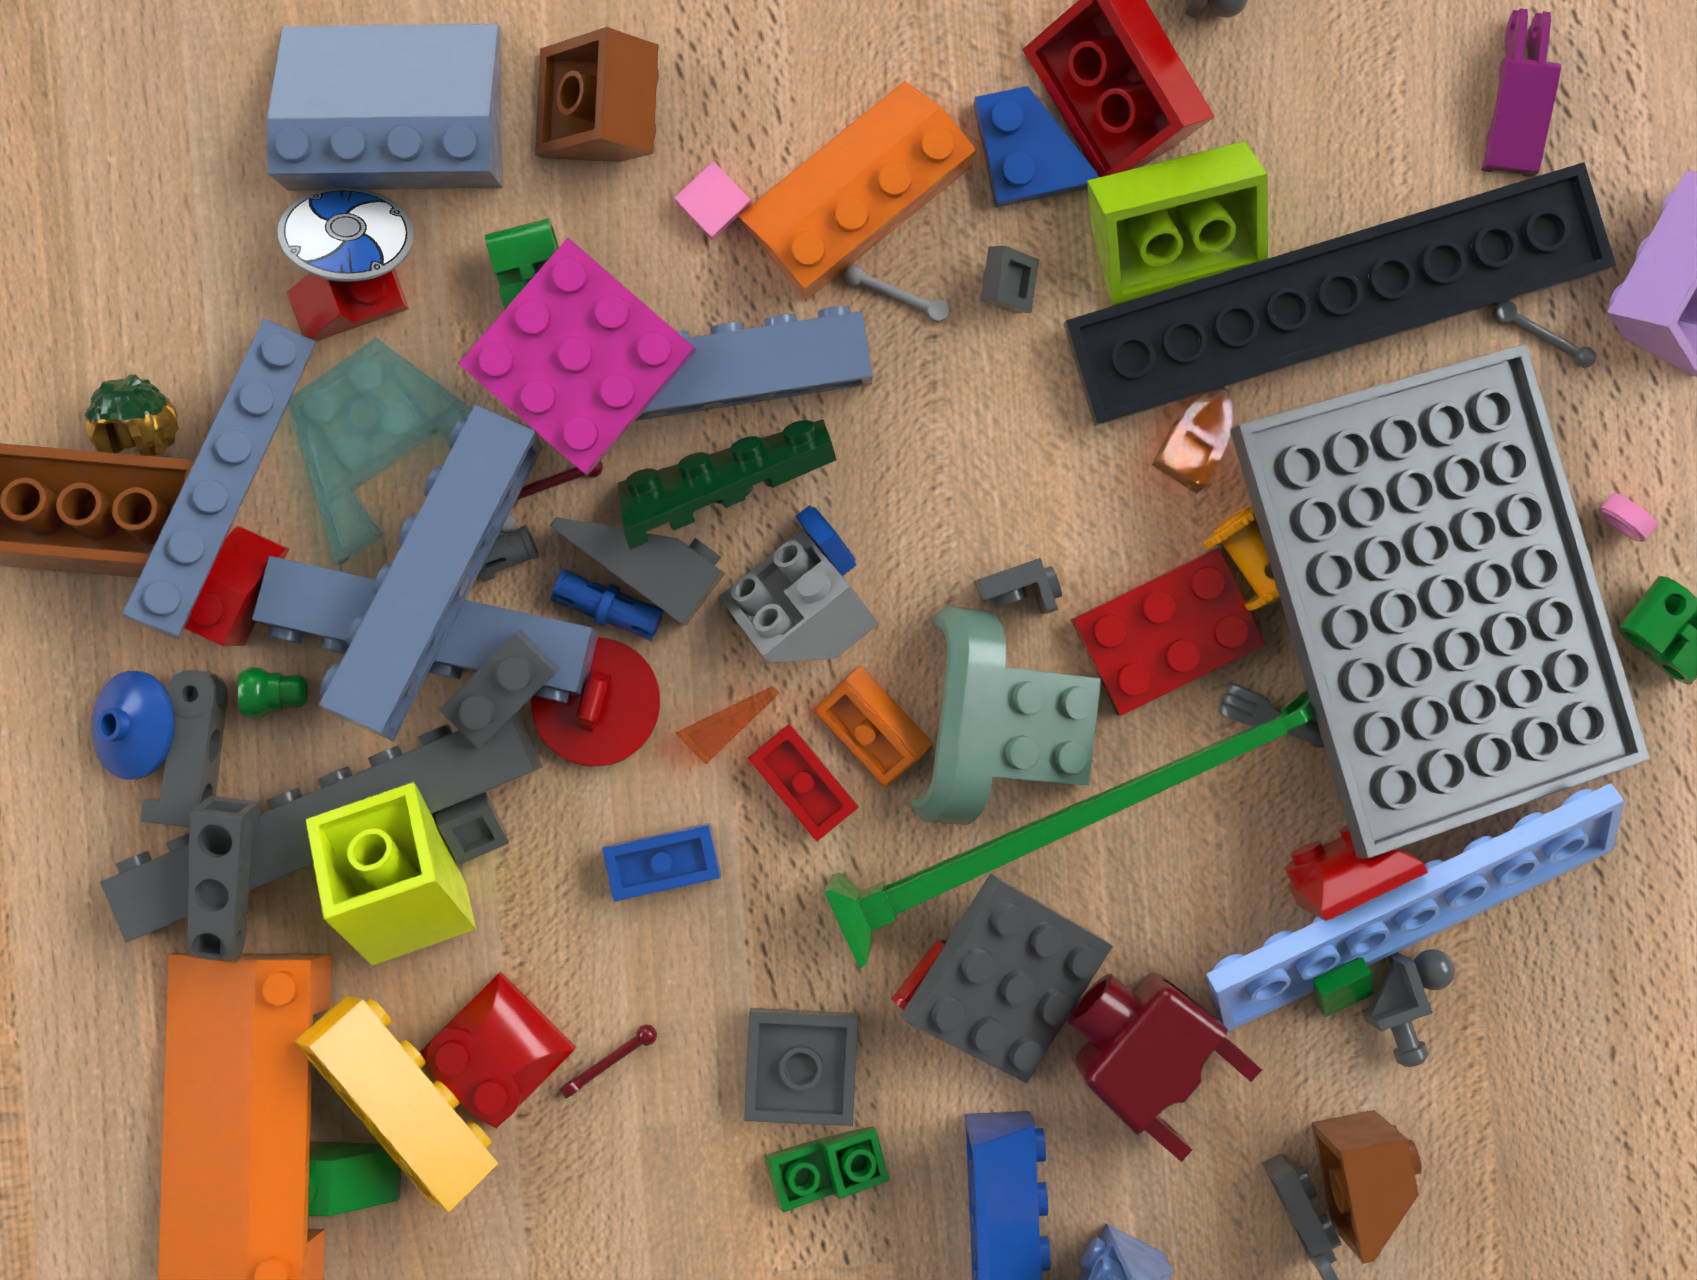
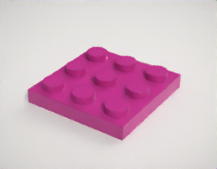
(577, 356)

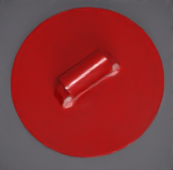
(610, 717)

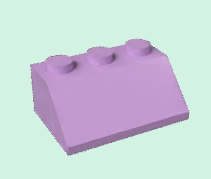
(1660, 293)

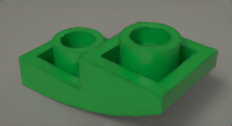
(827, 1167)

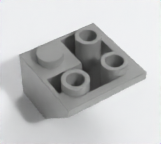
(798, 605)

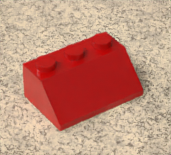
(1117, 83)

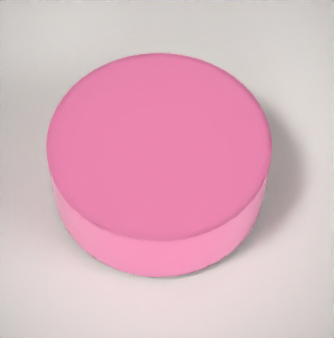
(1628, 517)

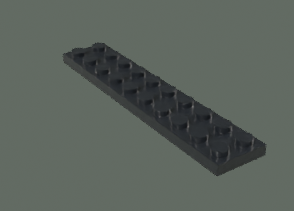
(1339, 294)

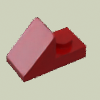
(334, 307)

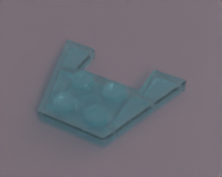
(359, 424)

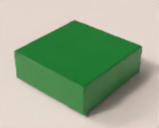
(1343, 986)

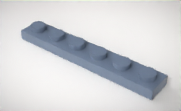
(219, 480)

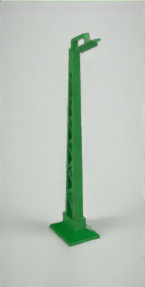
(879, 905)

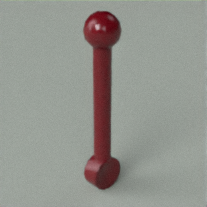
(557, 480)
(644, 1036)

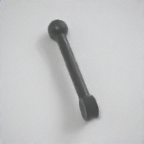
(1507, 312)

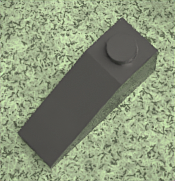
(662, 570)

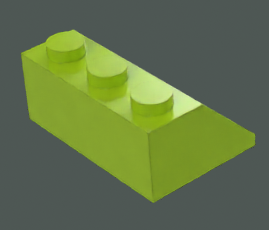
(1179, 220)

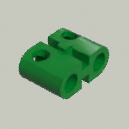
(519, 255)
(1666, 628)

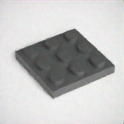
(1006, 979)

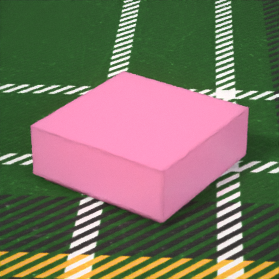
(713, 200)

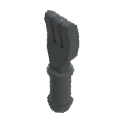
(1254, 709)

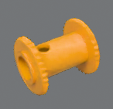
(1245, 545)

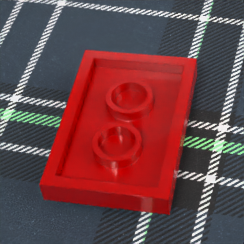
(1168, 631)

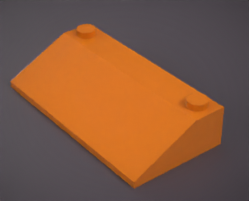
(239, 1118)

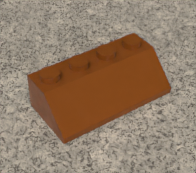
(84, 508)

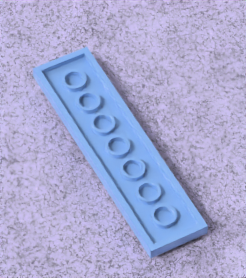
(1449, 893)

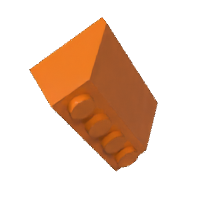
(858, 188)

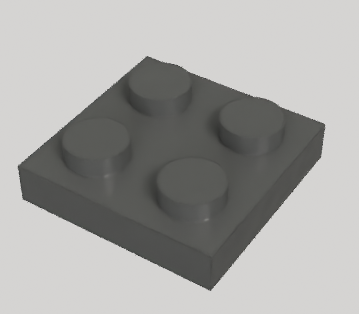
(801, 1066)

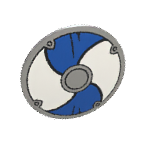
(345, 234)

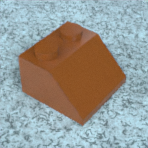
(597, 97)
(1366, 1178)

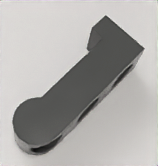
(196, 747)
(219, 876)

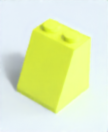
(388, 875)

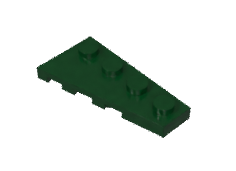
(724, 477)

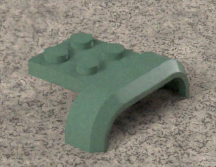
(1002, 721)

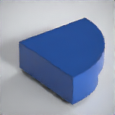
(827, 539)

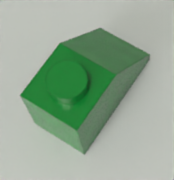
(350, 1177)

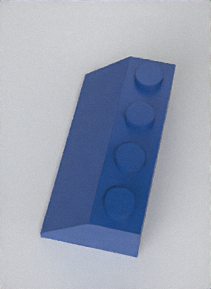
(1006, 1196)

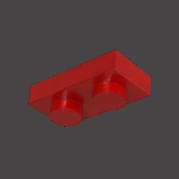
(803, 782)

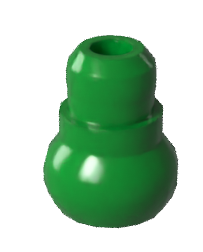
(269, 692)

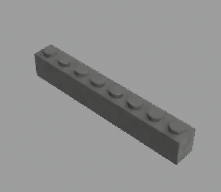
(444, 769)

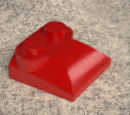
(1334, 880)
(496, 1051)

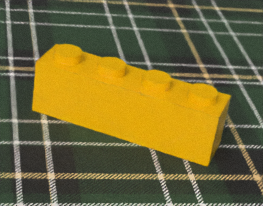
(398, 1101)

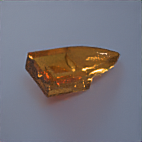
(1197, 441)

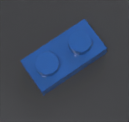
(661, 862)

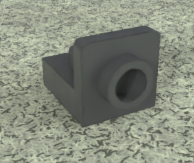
(1009, 585)

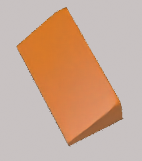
(873, 726)

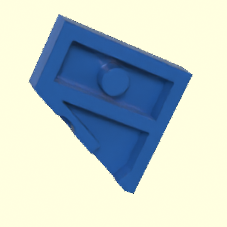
(1027, 149)

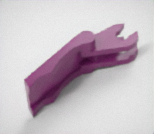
(1523, 98)

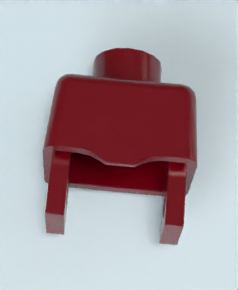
(1149, 1051)

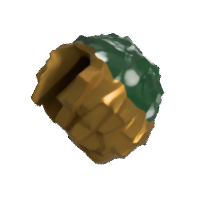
(129, 416)

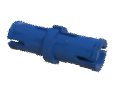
(607, 605)

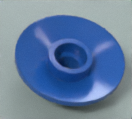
(132, 725)

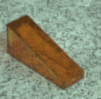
(716, 731)

